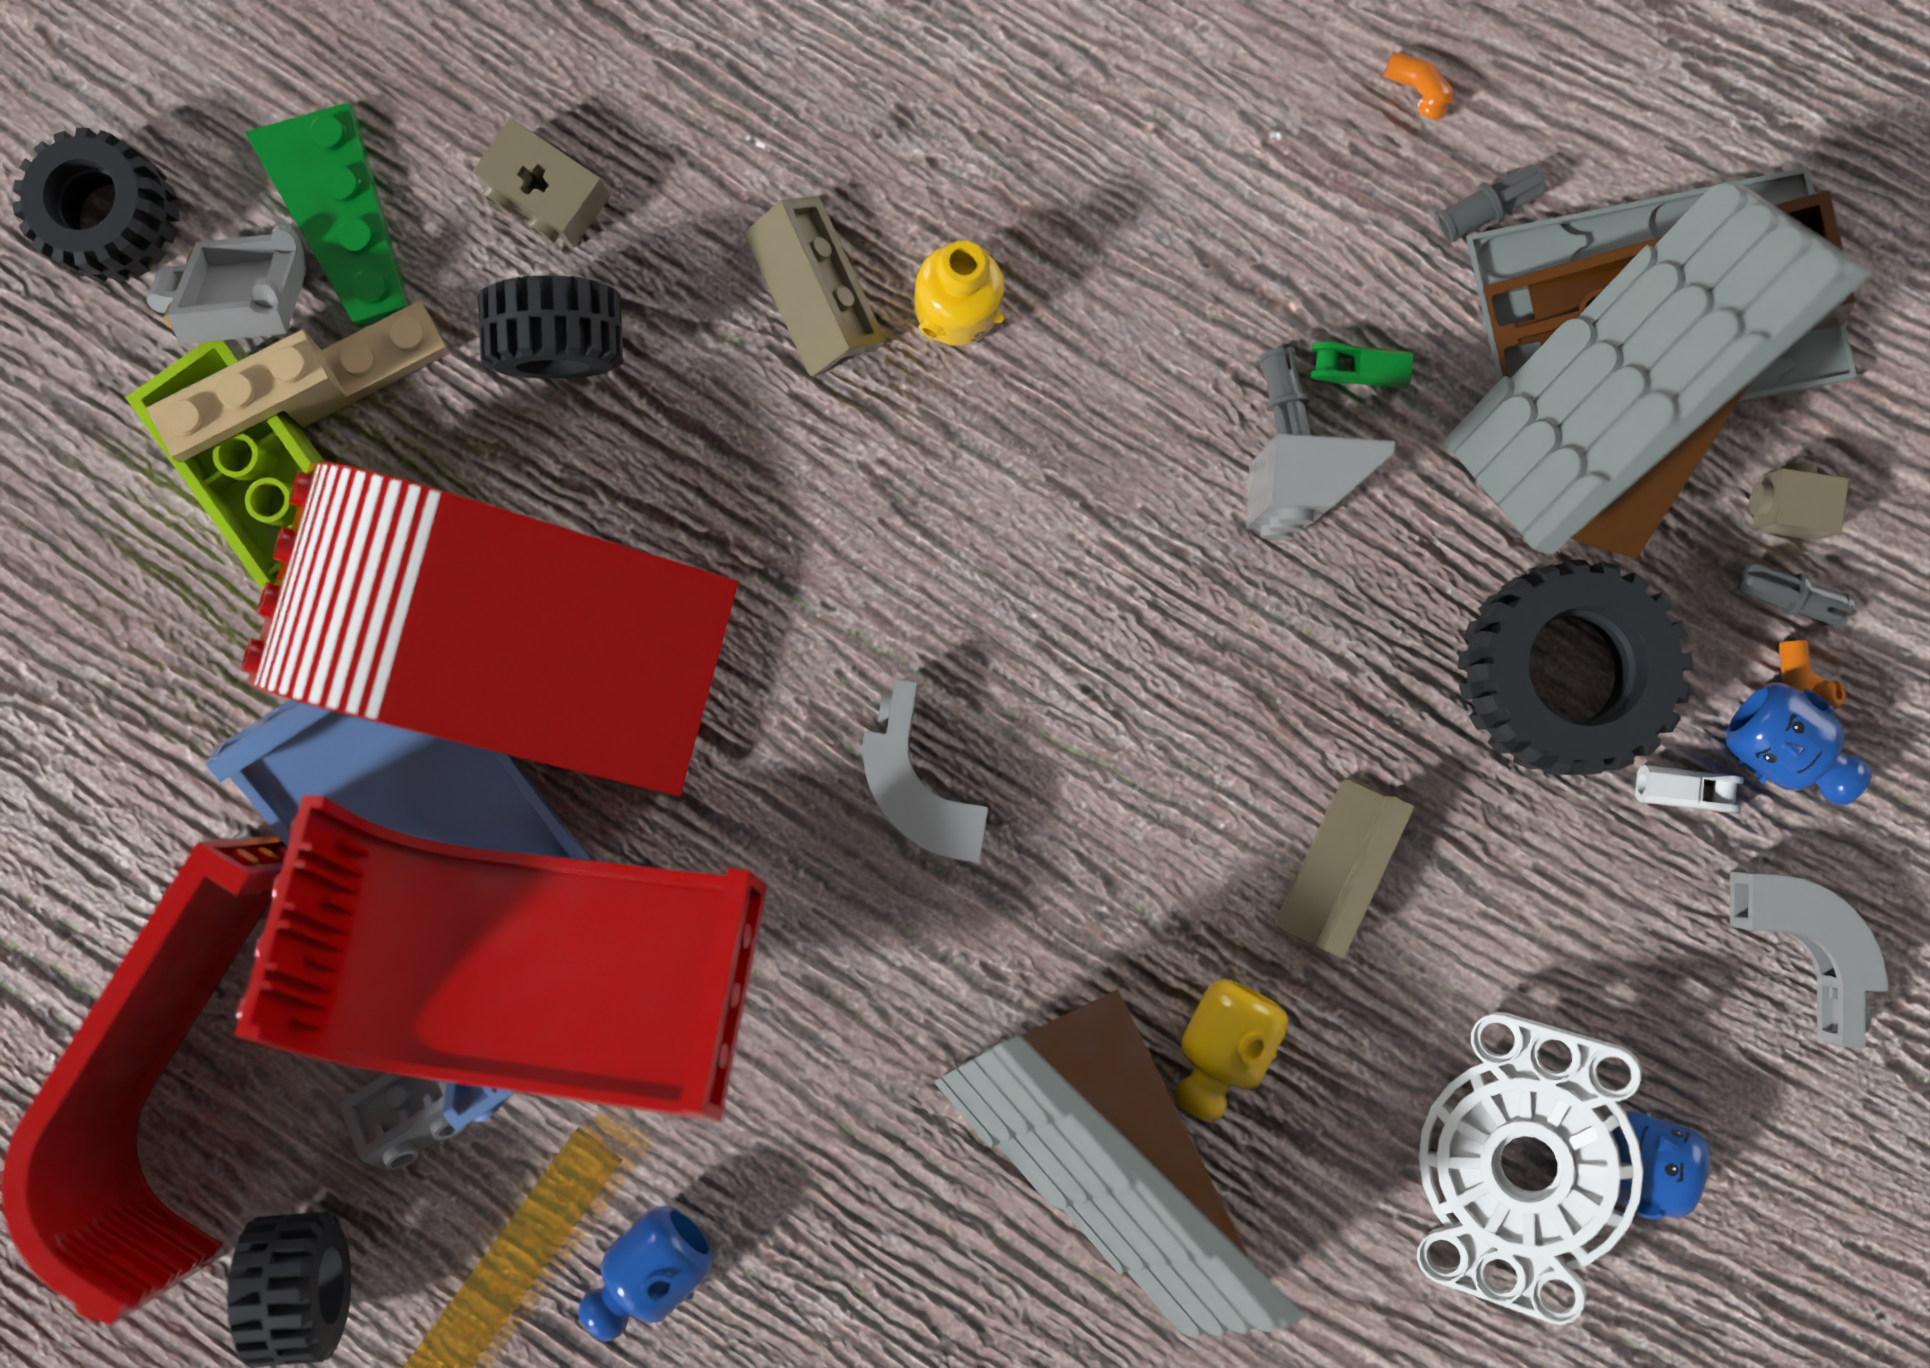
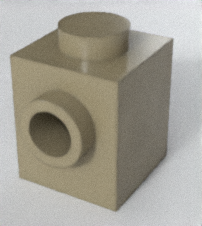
(1799, 502)

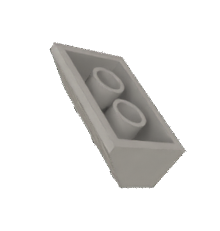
(1304, 478)

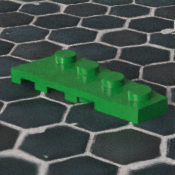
(334, 199)

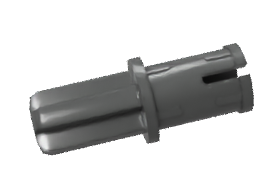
(1490, 202)
(1285, 391)
(1795, 594)

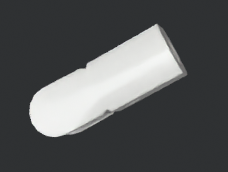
(1686, 788)

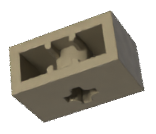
(523, 159)

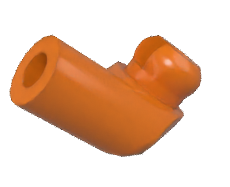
(1426, 79)
(1797, 673)

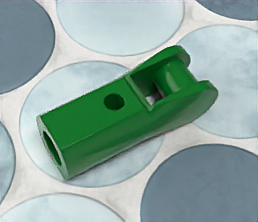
(1368, 365)

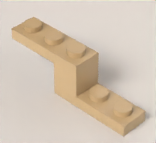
(296, 379)

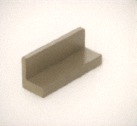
(813, 283)
(1343, 867)

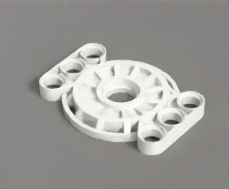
(1516, 1223)

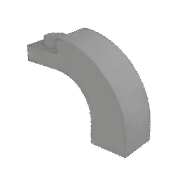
(915, 811)
(1831, 933)

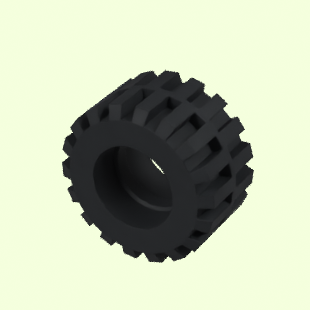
(61, 182)
(550, 327)
(289, 1289)

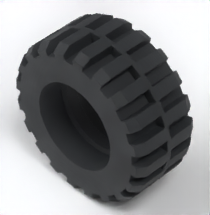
(1644, 657)

